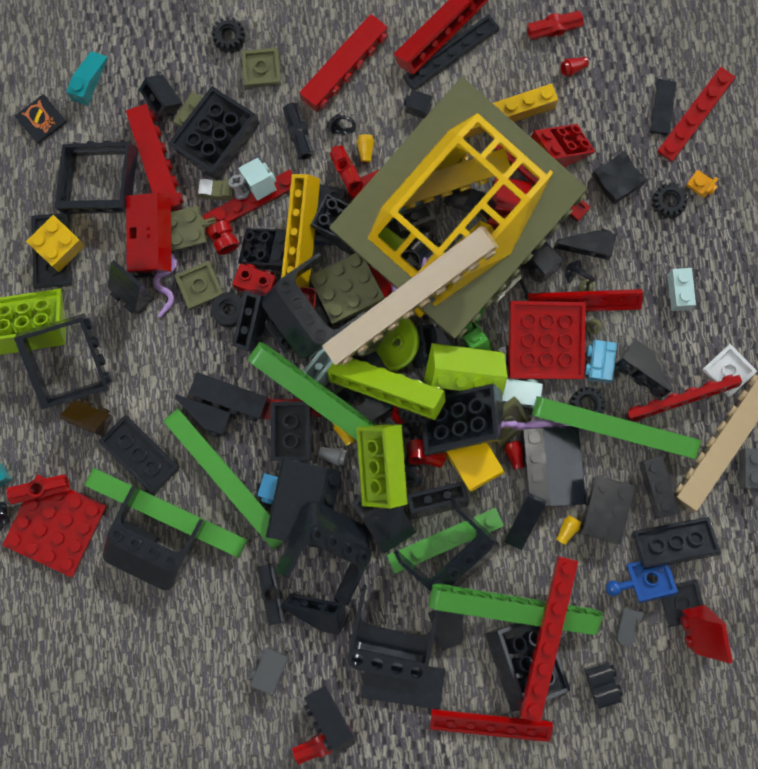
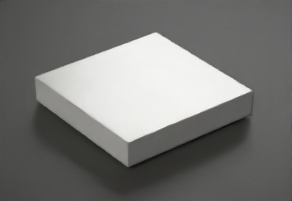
(729, 362)

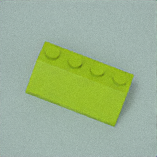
(465, 368)
(381, 466)

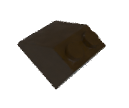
(87, 417)

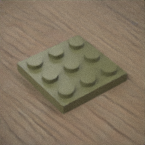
(346, 288)

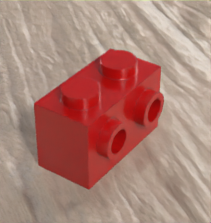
(250, 278)

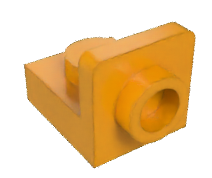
(702, 184)

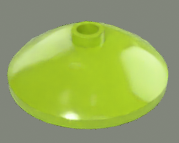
(399, 356)

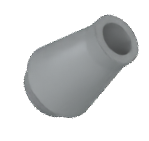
(336, 456)

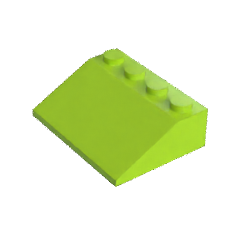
(28, 312)

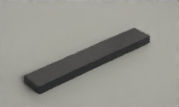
(452, 52)

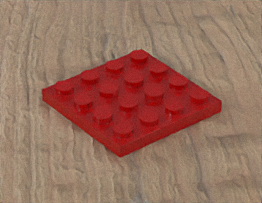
(546, 340)
(55, 529)

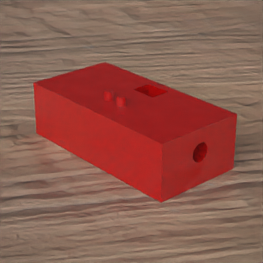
(148, 233)

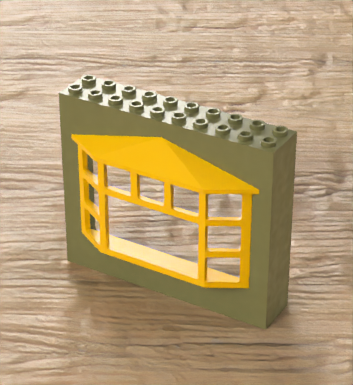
(413, 164)

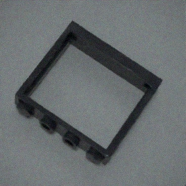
(66, 173)
(34, 373)

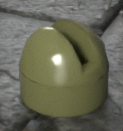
(582, 286)
(589, 324)

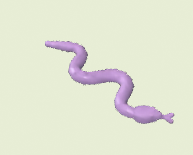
(156, 283)
(532, 424)

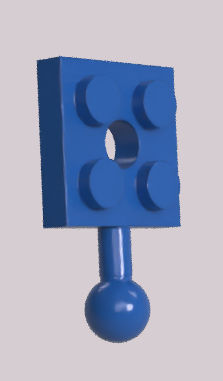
(643, 589)

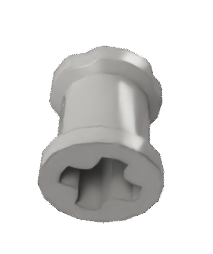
(239, 187)

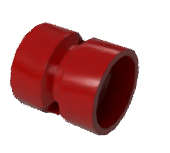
(223, 238)

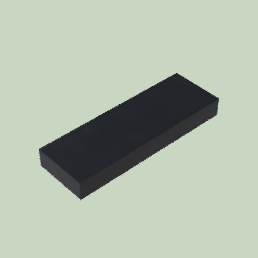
(663, 107)
(525, 521)

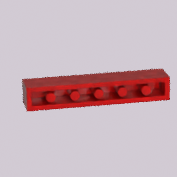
(435, 33)
(343, 63)
(153, 154)

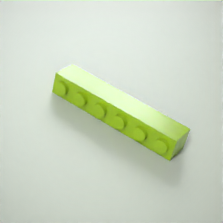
(388, 387)

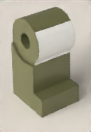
(214, 190)

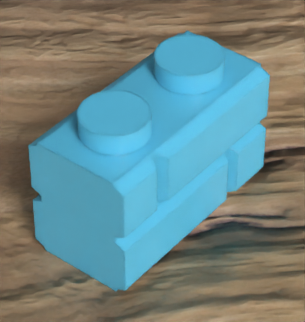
(601, 361)

